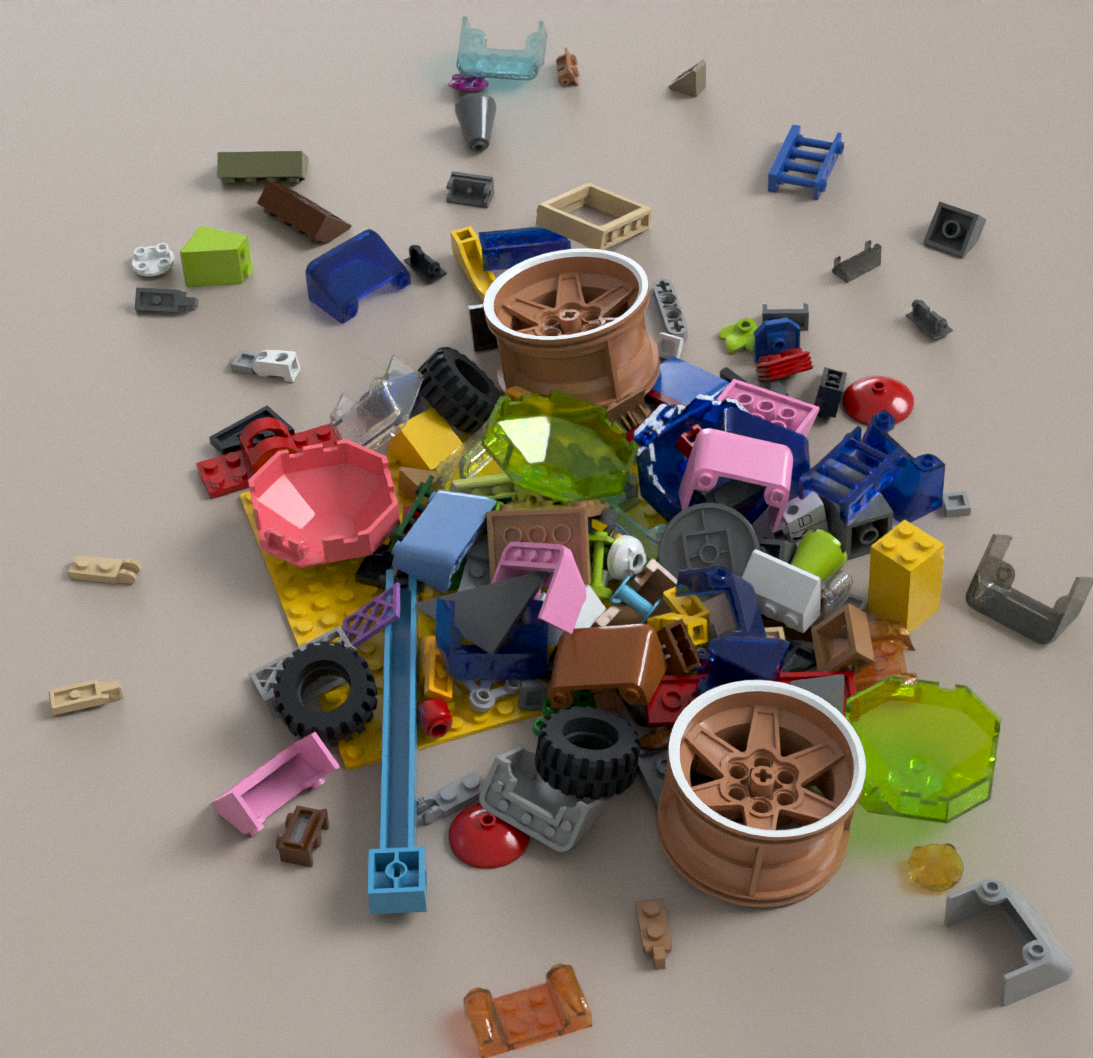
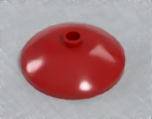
(875, 394)
(483, 843)

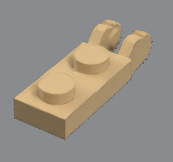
(104, 569)

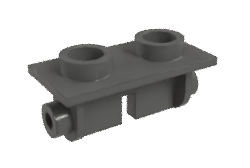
(928, 321)

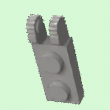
(451, 798)

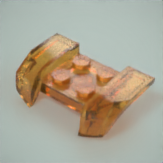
(887, 641)

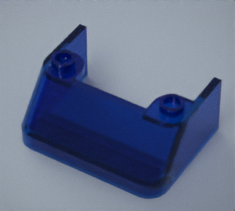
(745, 424)
(740, 597)
(519, 660)

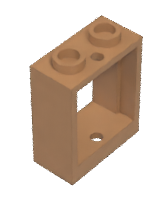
(860, 651)

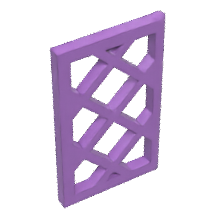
(381, 623)

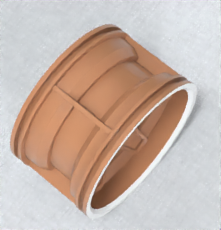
(573, 326)
(764, 750)

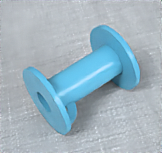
(633, 600)

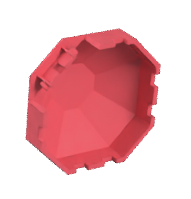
(324, 503)

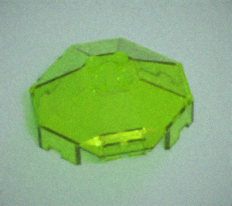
(559, 446)
(924, 749)

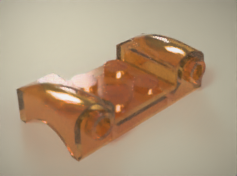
(528, 1014)

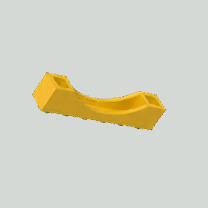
(468, 253)

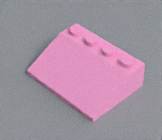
(772, 406)

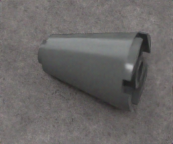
(476, 119)

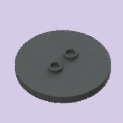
(707, 538)

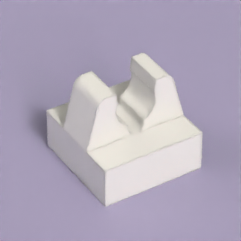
(669, 345)

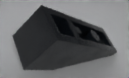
(830, 392)

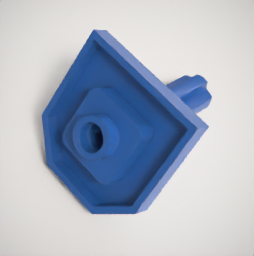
(775, 337)

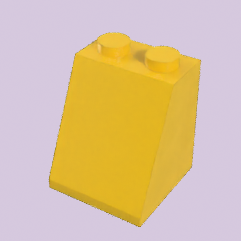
(424, 441)

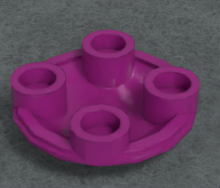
(467, 84)

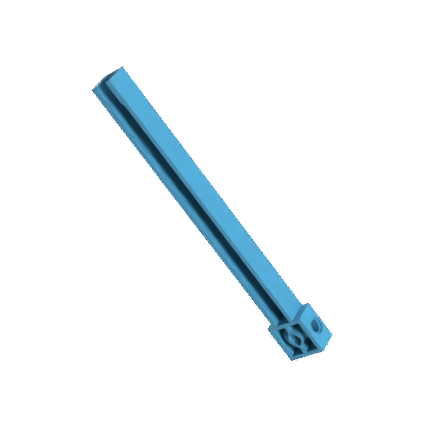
(399, 868)

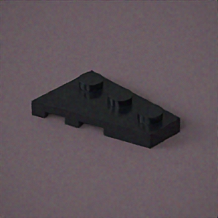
(228, 438)

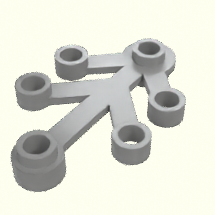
(483, 698)

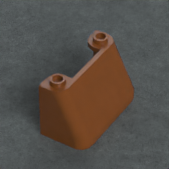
(607, 658)

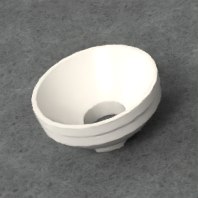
(621, 558)

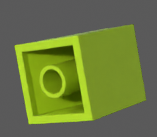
(216, 258)

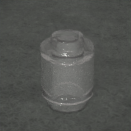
(836, 587)

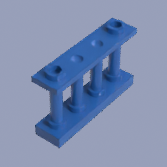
(789, 152)

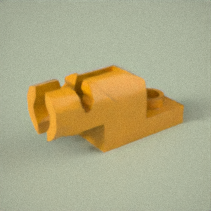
(432, 672)

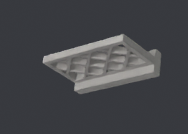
(313, 690)

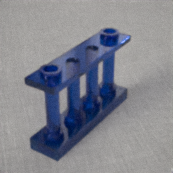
(510, 247)
(863, 491)

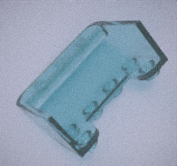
(484, 62)

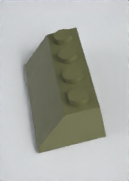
(262, 166)

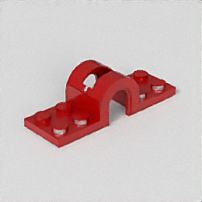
(233, 470)

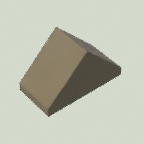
(691, 81)

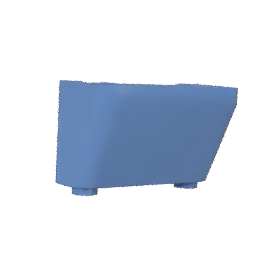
(442, 537)

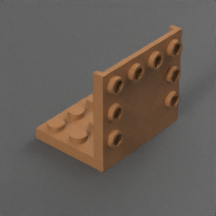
(543, 524)

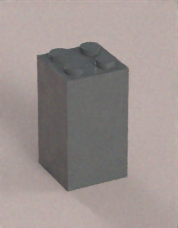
(865, 527)

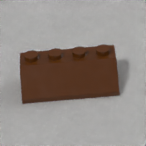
(301, 213)

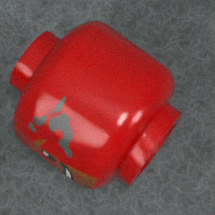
(434, 717)

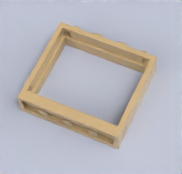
(631, 216)

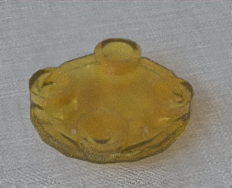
(935, 866)

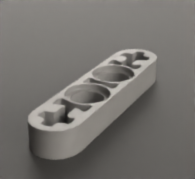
(669, 310)

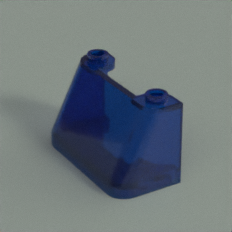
(351, 272)
(919, 486)
(743, 659)

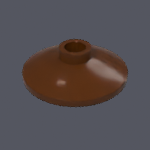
(656, 738)

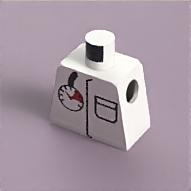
(801, 517)

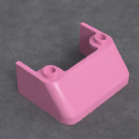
(742, 459)
(565, 583)
(275, 783)

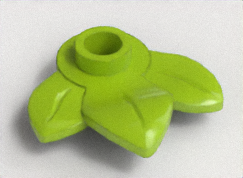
(738, 336)

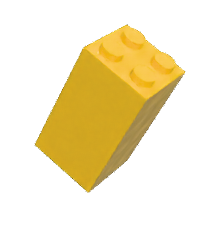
(905, 576)

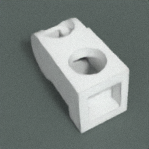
(277, 364)

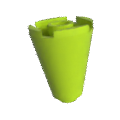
(819, 554)

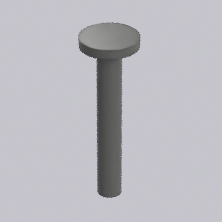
(403, 582)

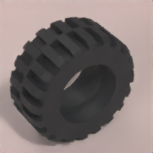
(458, 389)
(319, 662)
(587, 752)

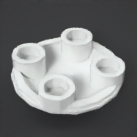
(152, 260)

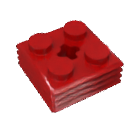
(789, 363)

